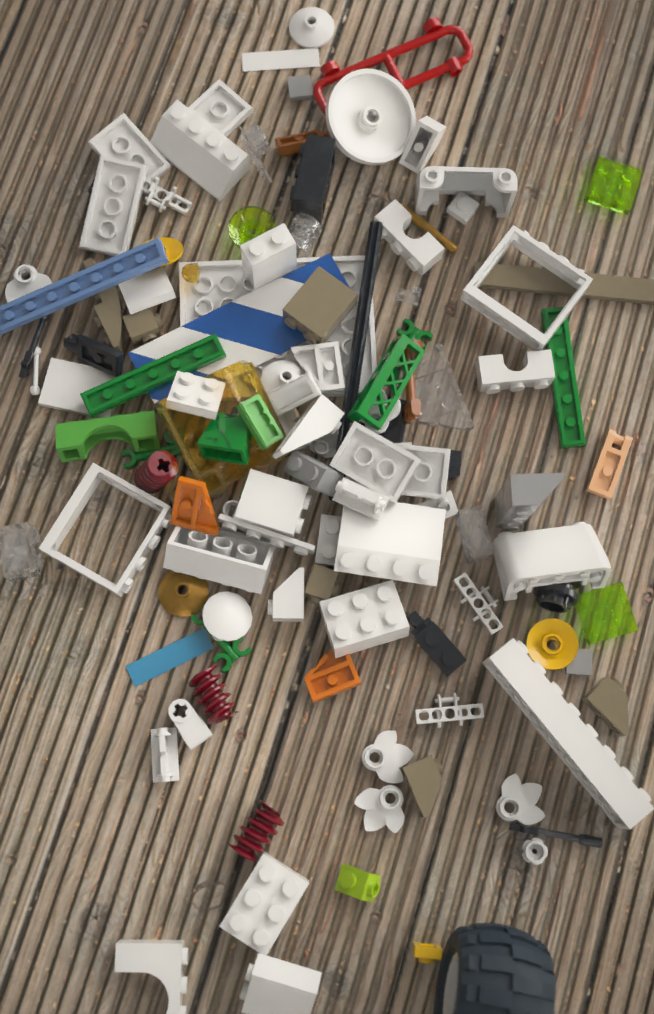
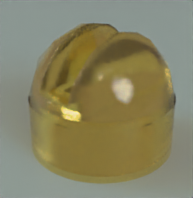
(191, 273)

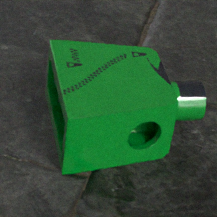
(227, 439)

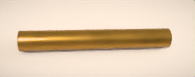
(426, 227)

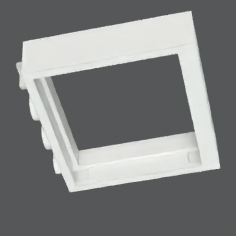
(505, 318)
(73, 510)

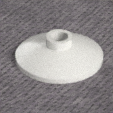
(311, 35)
(273, 374)

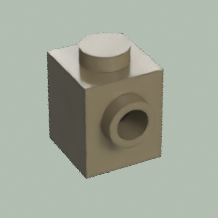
(143, 326)
(321, 584)

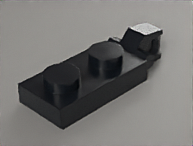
(95, 354)
(436, 644)

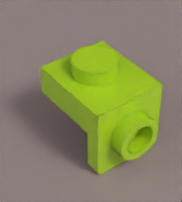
(358, 883)

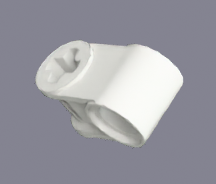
(191, 727)

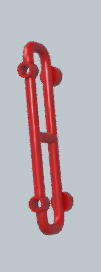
(433, 31)

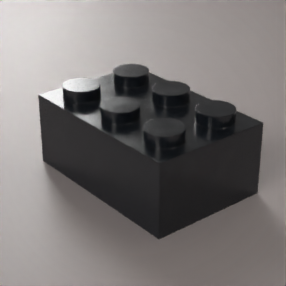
(313, 176)

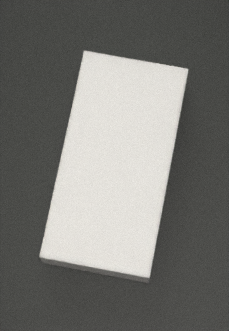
(294, 393)

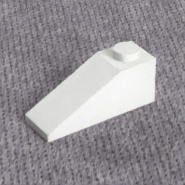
(316, 422)

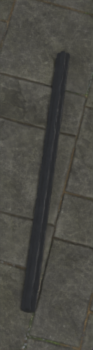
(360, 329)

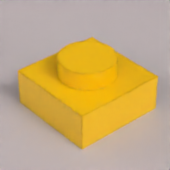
(427, 952)

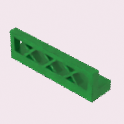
(378, 380)

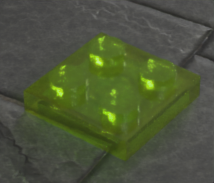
(613, 185)
(605, 613)

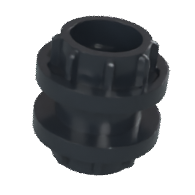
(557, 597)

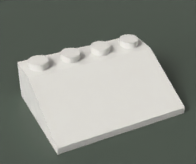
(397, 547)

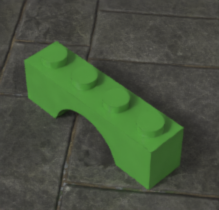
(78, 438)

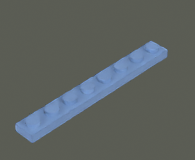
(82, 285)

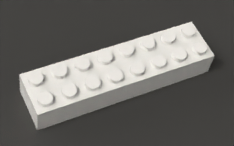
(568, 735)

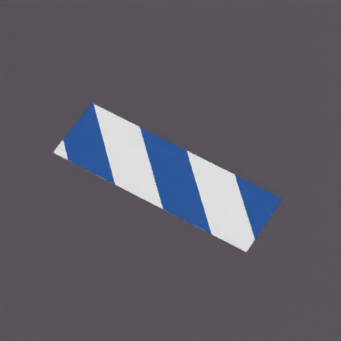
(247, 327)

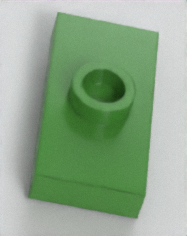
(260, 421)

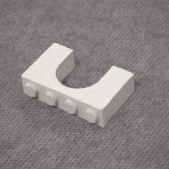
(160, 958)

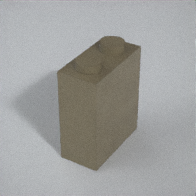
(319, 306)

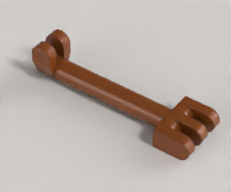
(413, 406)

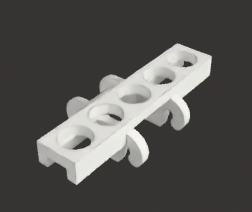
(167, 200)
(486, 607)
(457, 710)

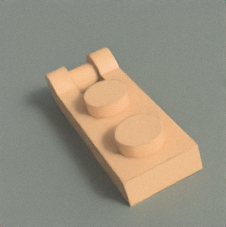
(609, 465)

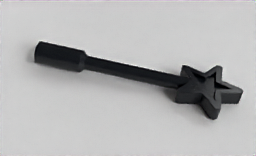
(26, 363)
(582, 839)

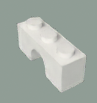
(419, 253)
(495, 376)

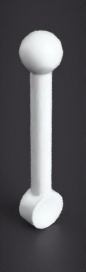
(35, 390)

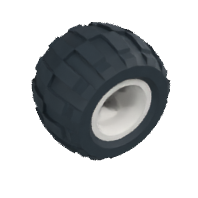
(494, 972)

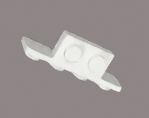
(276, 539)

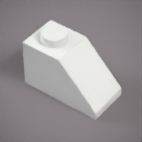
(422, 144)
(289, 599)

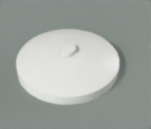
(370, 116)

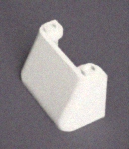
(496, 184)
(550, 558)

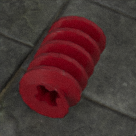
(156, 472)
(212, 696)
(257, 832)

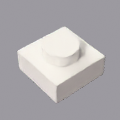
(462, 208)

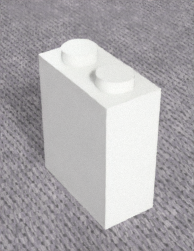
(269, 256)
(273, 503)
(279, 987)

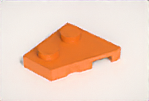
(193, 507)
(331, 677)

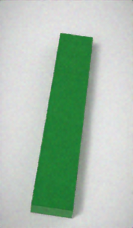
(152, 375)
(564, 385)

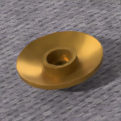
(185, 604)

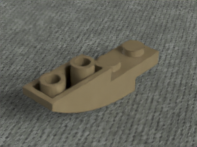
(109, 314)

